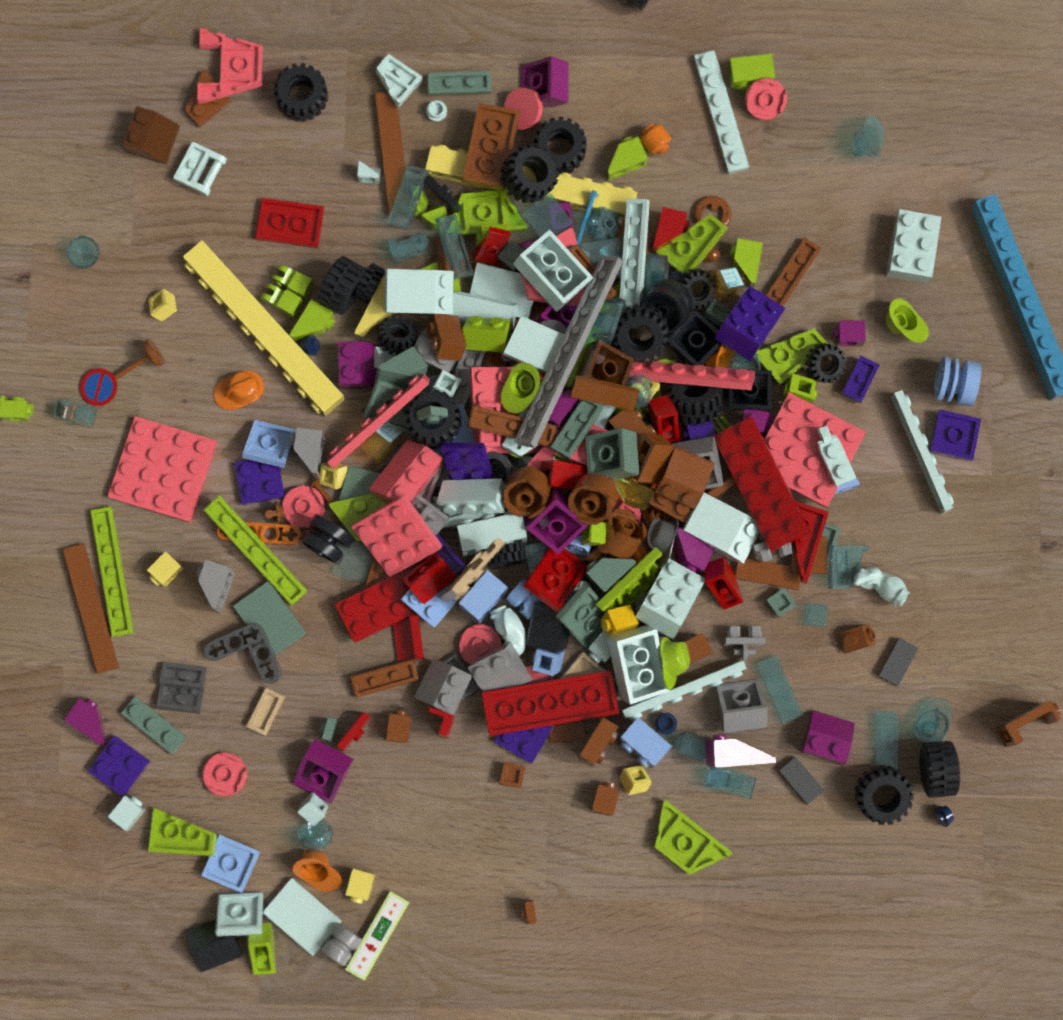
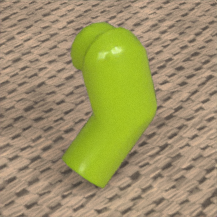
(422, 205)

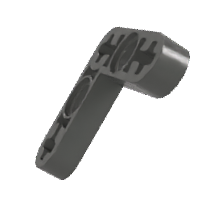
(253, 645)

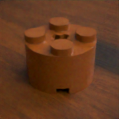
(526, 492)
(593, 498)
(622, 534)

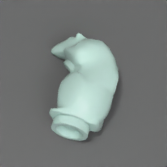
(887, 585)
(510, 627)

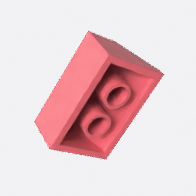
(407, 473)

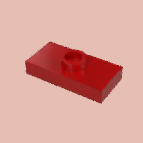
(491, 245)
(355, 732)

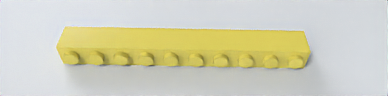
(450, 166)
(263, 327)

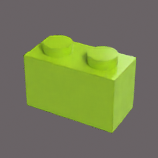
(747, 69)
(487, 333)

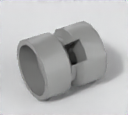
(341, 944)

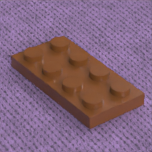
(490, 145)

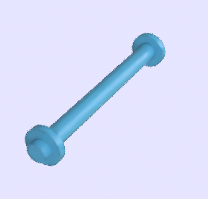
(593, 194)

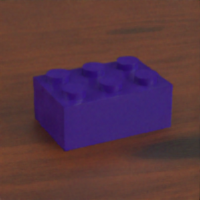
(749, 323)

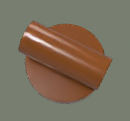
(278, 512)
(649, 516)

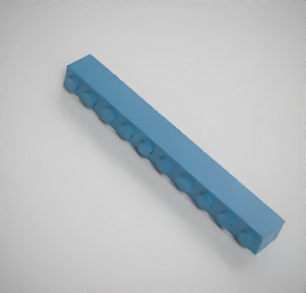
(1021, 293)

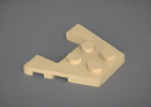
(471, 572)

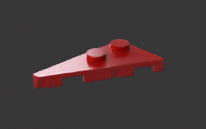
(807, 546)

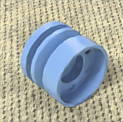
(953, 380)

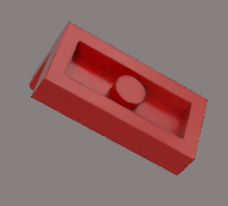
(563, 474)
(429, 578)
(409, 639)
(447, 723)

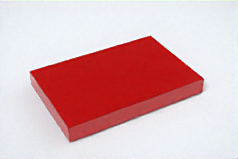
(289, 223)
(555, 578)

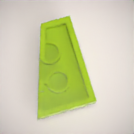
(694, 245)
(789, 355)
(179, 837)

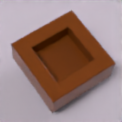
(512, 775)
(528, 912)

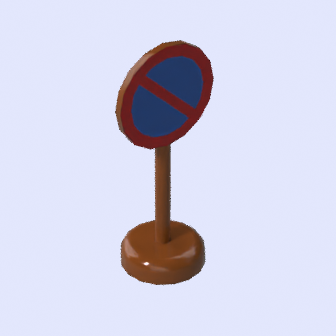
(101, 386)

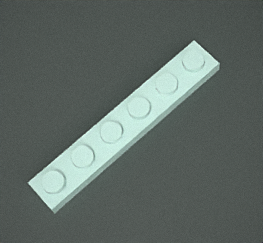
(721, 112)
(634, 252)
(919, 444)
(692, 687)

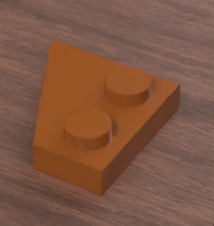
(204, 112)

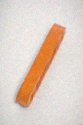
(260, 528)

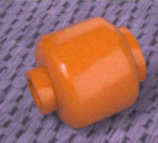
(655, 139)

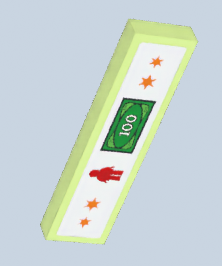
(377, 936)

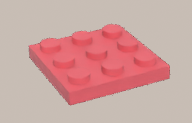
(396, 535)

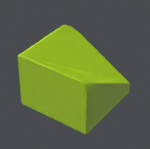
(435, 212)
(594, 535)

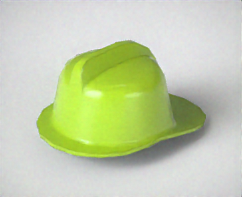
(905, 321)
(520, 388)
(674, 660)

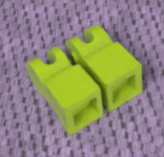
(290, 300)

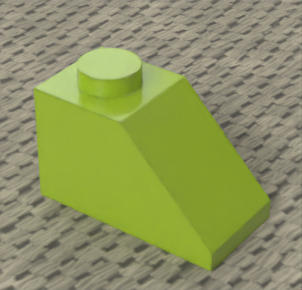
(627, 158)
(746, 258)
(313, 321)
(263, 951)

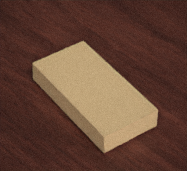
(265, 711)

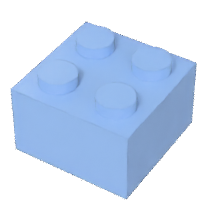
(482, 597)
(644, 743)

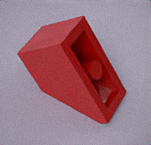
(671, 225)
(664, 418)
(723, 583)

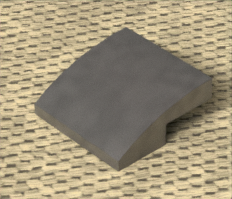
(181, 688)

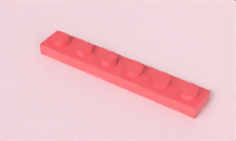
(695, 375)
(384, 413)

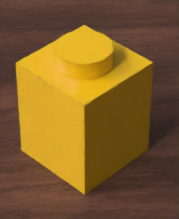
(618, 620)

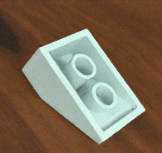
(418, 291)
(722, 528)

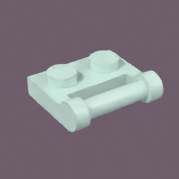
(193, 166)

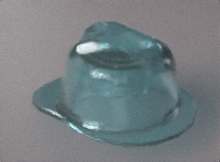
(869, 139)
(933, 720)

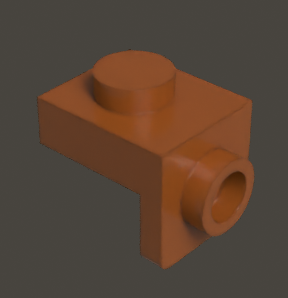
(857, 638)

